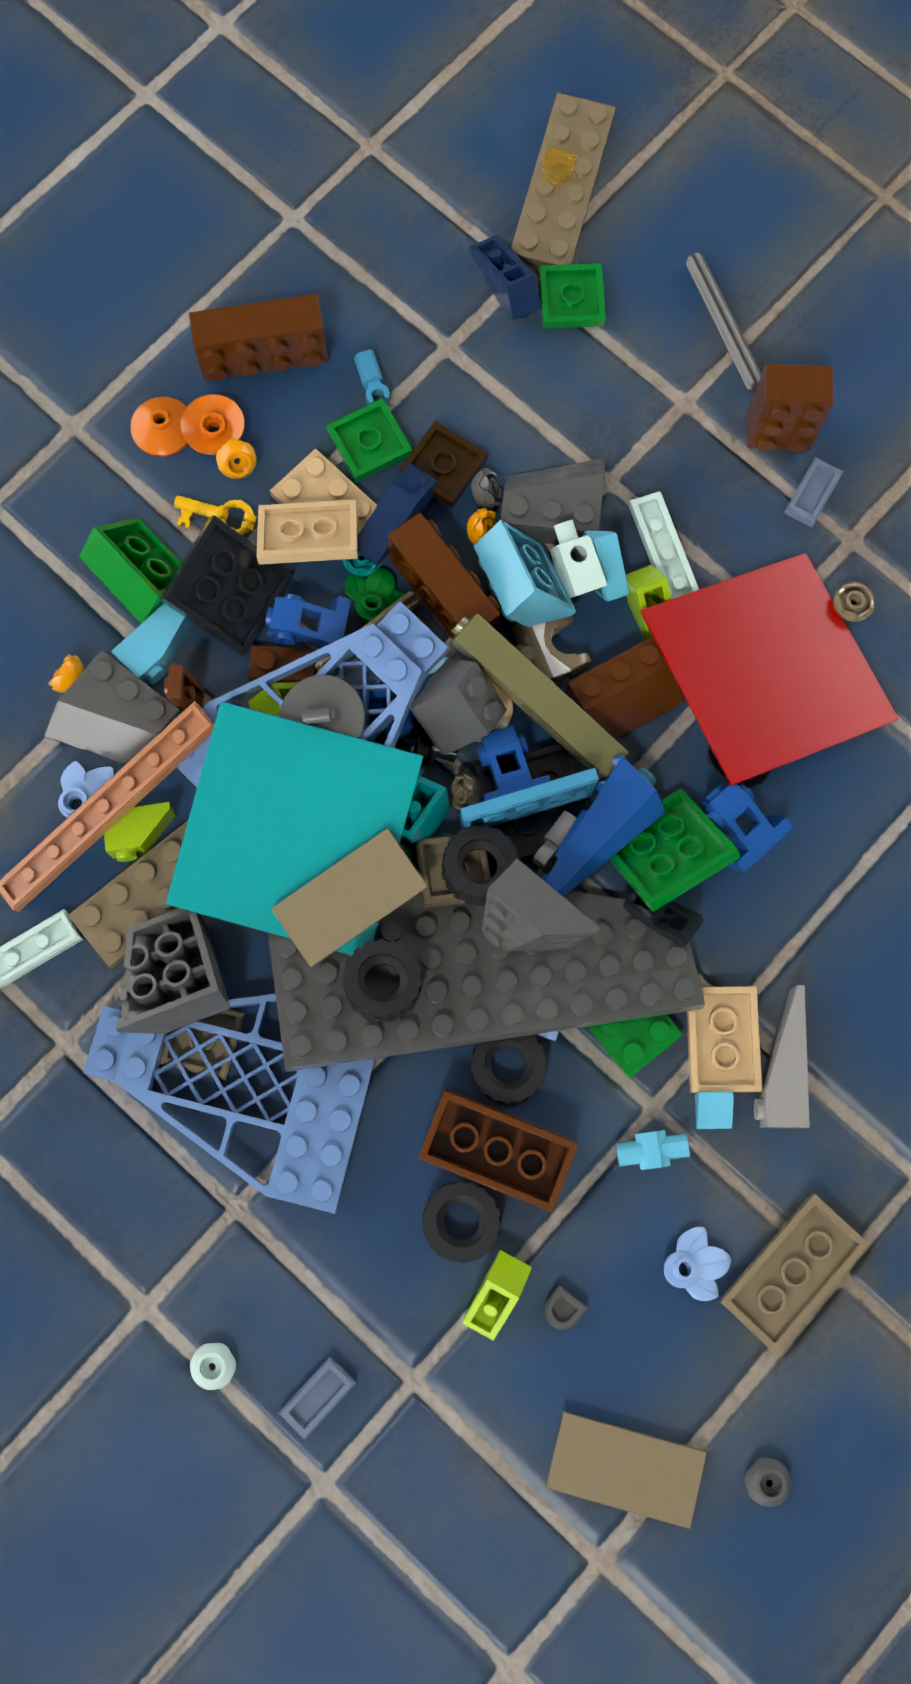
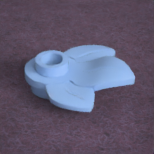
(80, 785)
(702, 1263)

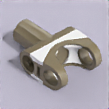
(537, 647)

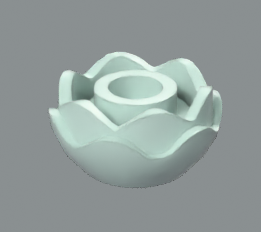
(223, 1360)

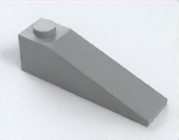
(785, 1081)

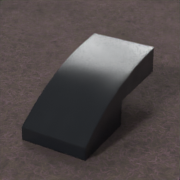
(670, 920)

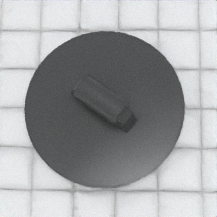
(326, 704)

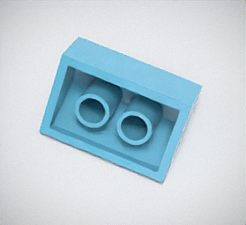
(522, 576)

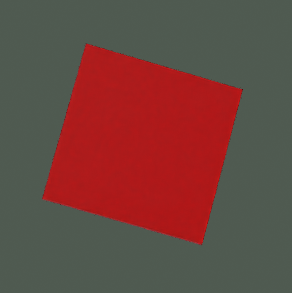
(768, 667)

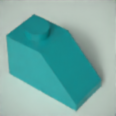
(426, 810)

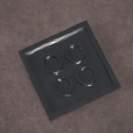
(225, 586)
(529, 831)

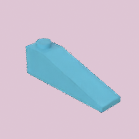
(153, 644)

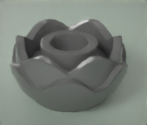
(485, 489)
(756, 1478)

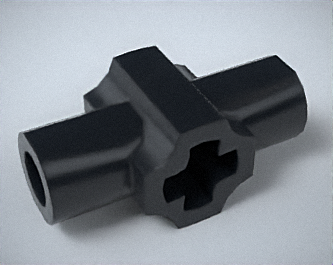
(420, 743)

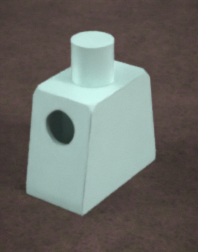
(578, 575)

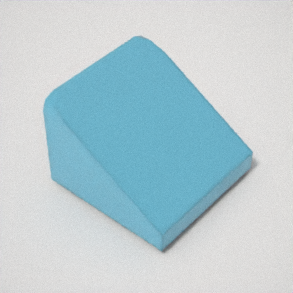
(714, 1110)

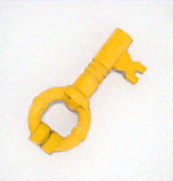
(190, 506)

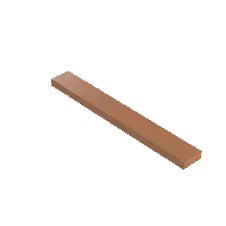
(106, 806)

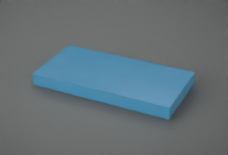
(530, 800)

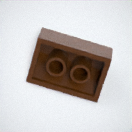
(627, 689)

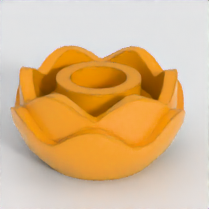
(236, 449)
(480, 524)
(67, 673)

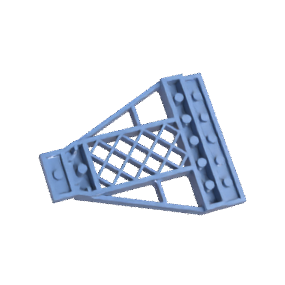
(396, 650)
(319, 1118)

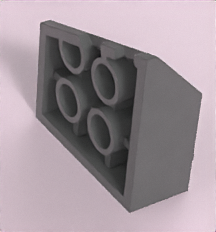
(530, 914)

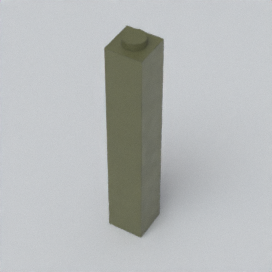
(536, 694)

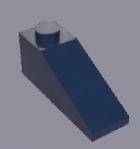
(508, 277)
(404, 499)

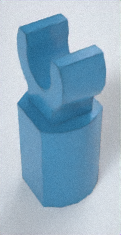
(371, 376)

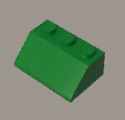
(131, 564)

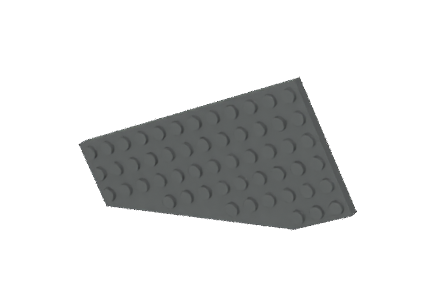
(480, 989)

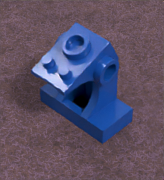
(286, 617)
(500, 745)
(727, 804)

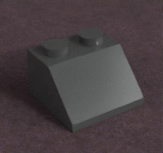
(457, 705)

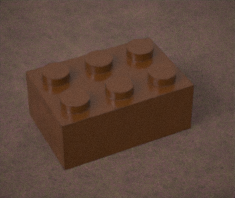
(789, 407)

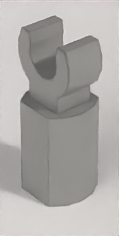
(553, 839)

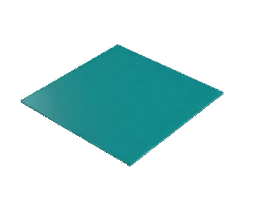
(281, 810)

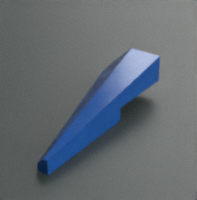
(615, 818)

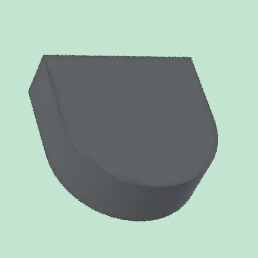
(563, 1309)

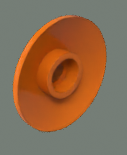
(207, 413)
(162, 438)

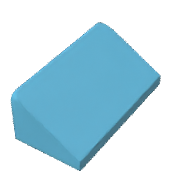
(611, 562)

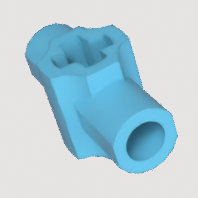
(652, 1150)

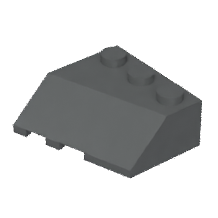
(555, 495)
(109, 712)
(170, 975)

